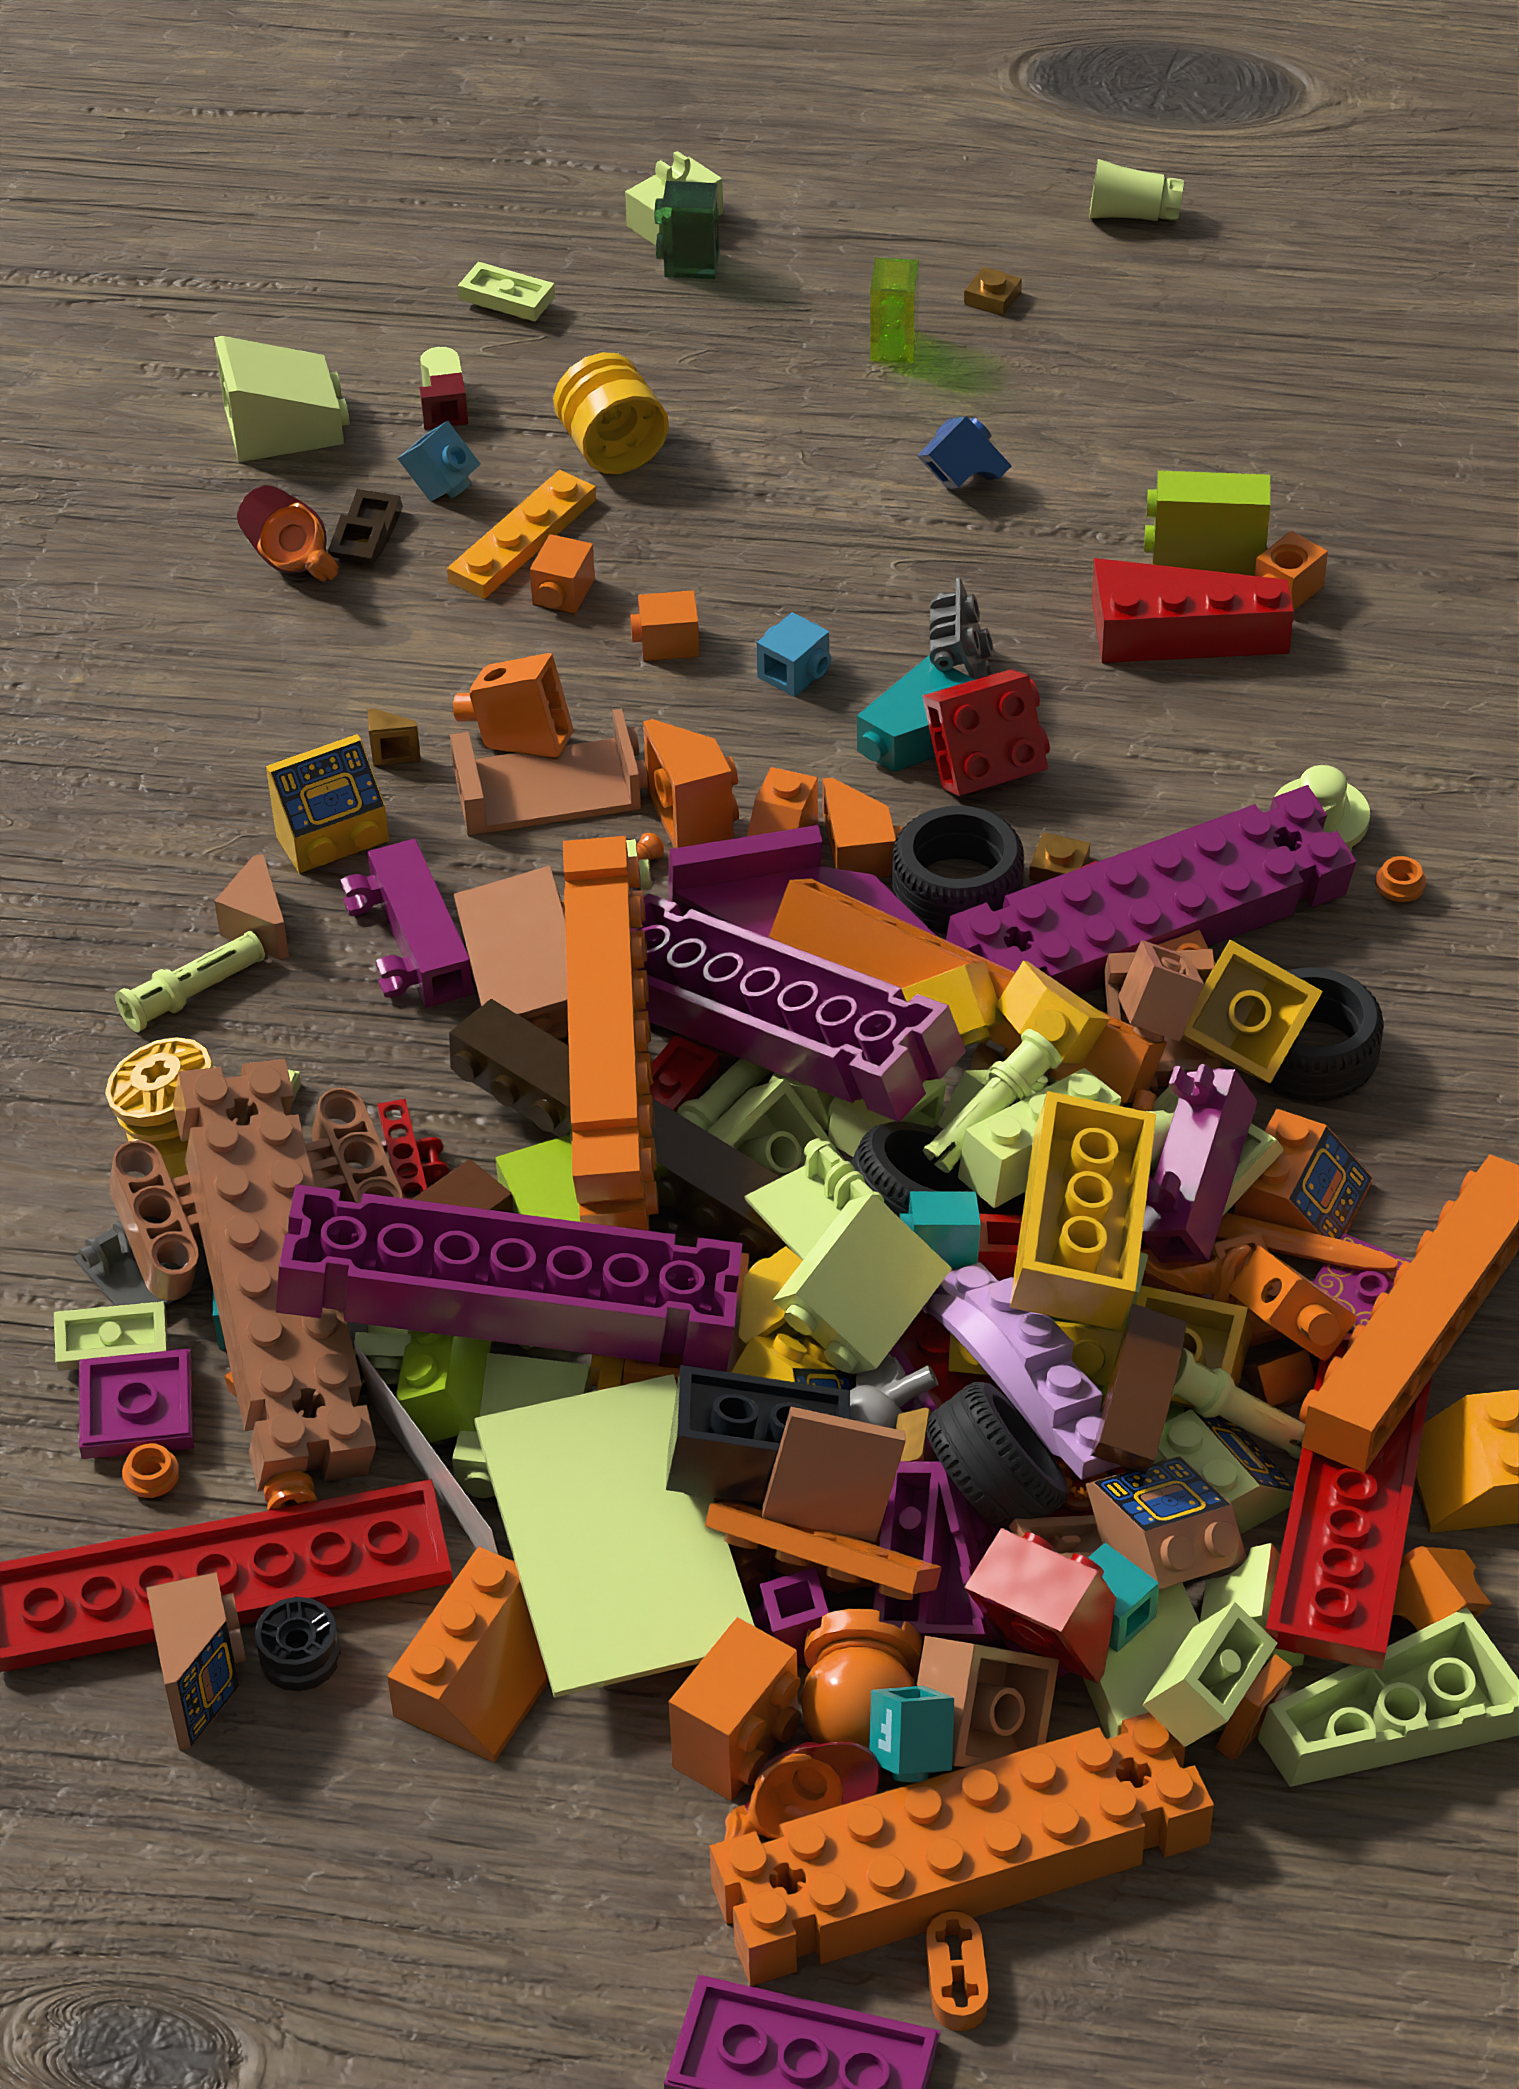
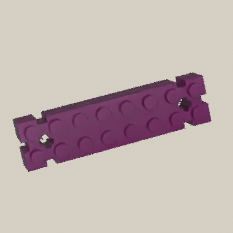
(1204, 878)
(794, 1011)
(509, 1278)

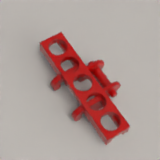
(407, 1152)

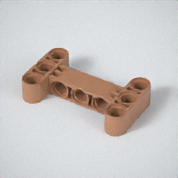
(174, 1203)

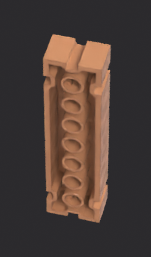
(289, 1371)

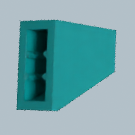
(896, 724)

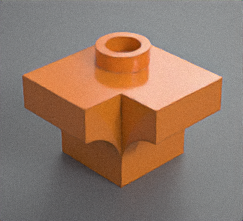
(1436, 1585)

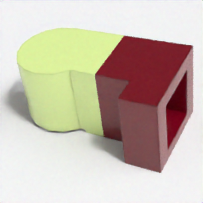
(443, 388)

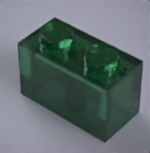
(688, 229)

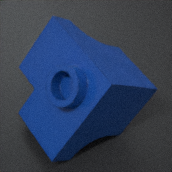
(961, 451)

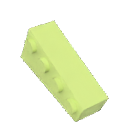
(1432, 1697)

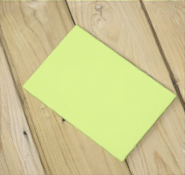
(605, 1555)

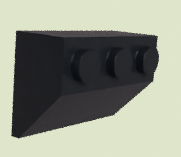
(732, 1428)

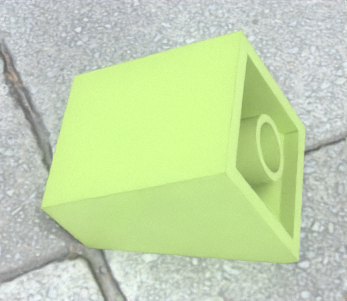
(278, 399)

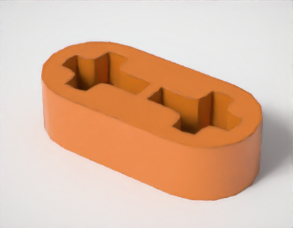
(944, 1972)

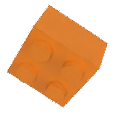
(735, 1709)

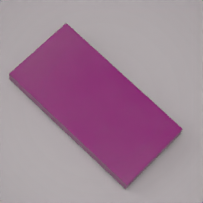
(779, 2041)

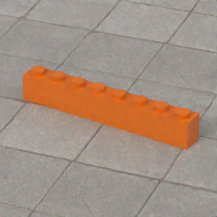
(901, 954)
(1417, 1321)

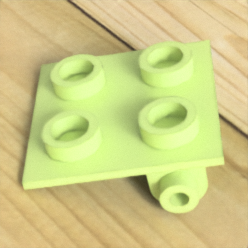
(809, 1198)

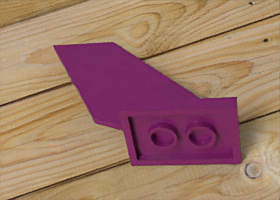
(748, 877)

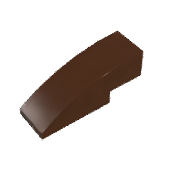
(1140, 1389)

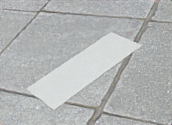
(426, 1458)

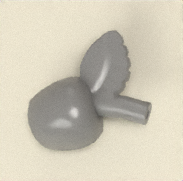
(885, 1390)

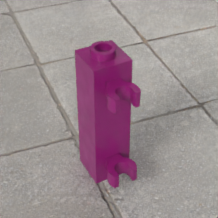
(419, 922)
(1197, 1163)

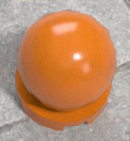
(848, 1661)

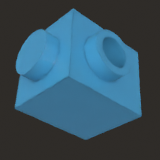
(440, 462)
(793, 654)

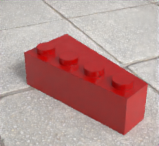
(1187, 613)

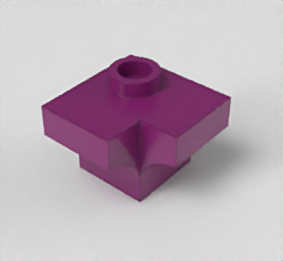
(793, 1607)

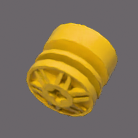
(610, 413)
(144, 1092)

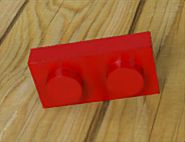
(682, 1072)

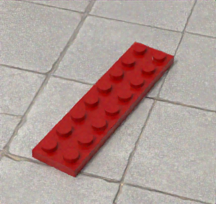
(1346, 1546)
(319, 1550)

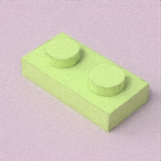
(506, 291)
(109, 1332)

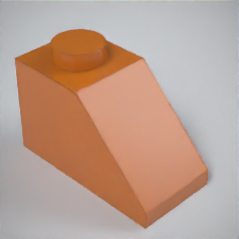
(784, 802)
(858, 830)

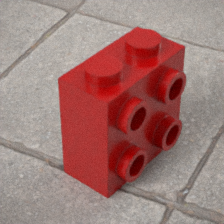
(986, 731)

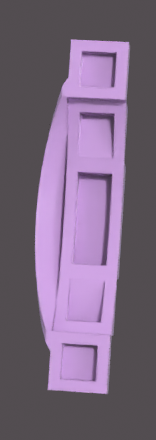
(1026, 1360)

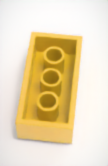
(1083, 1211)

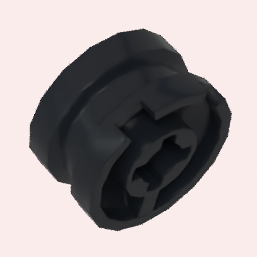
(300, 1622)

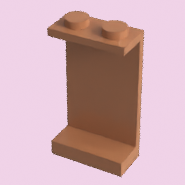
(540, 790)
(519, 946)

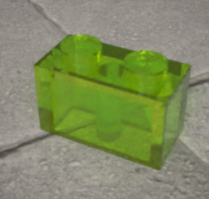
(894, 310)

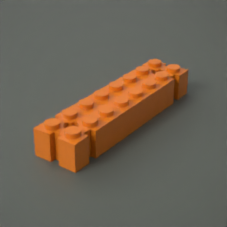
(608, 1035)
(958, 1845)

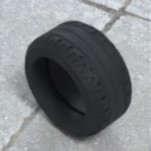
(952, 834)
(1340, 1068)
(895, 1164)
(995, 1457)

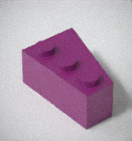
(933, 1523)

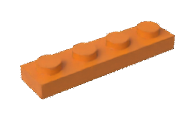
(844, 1556)

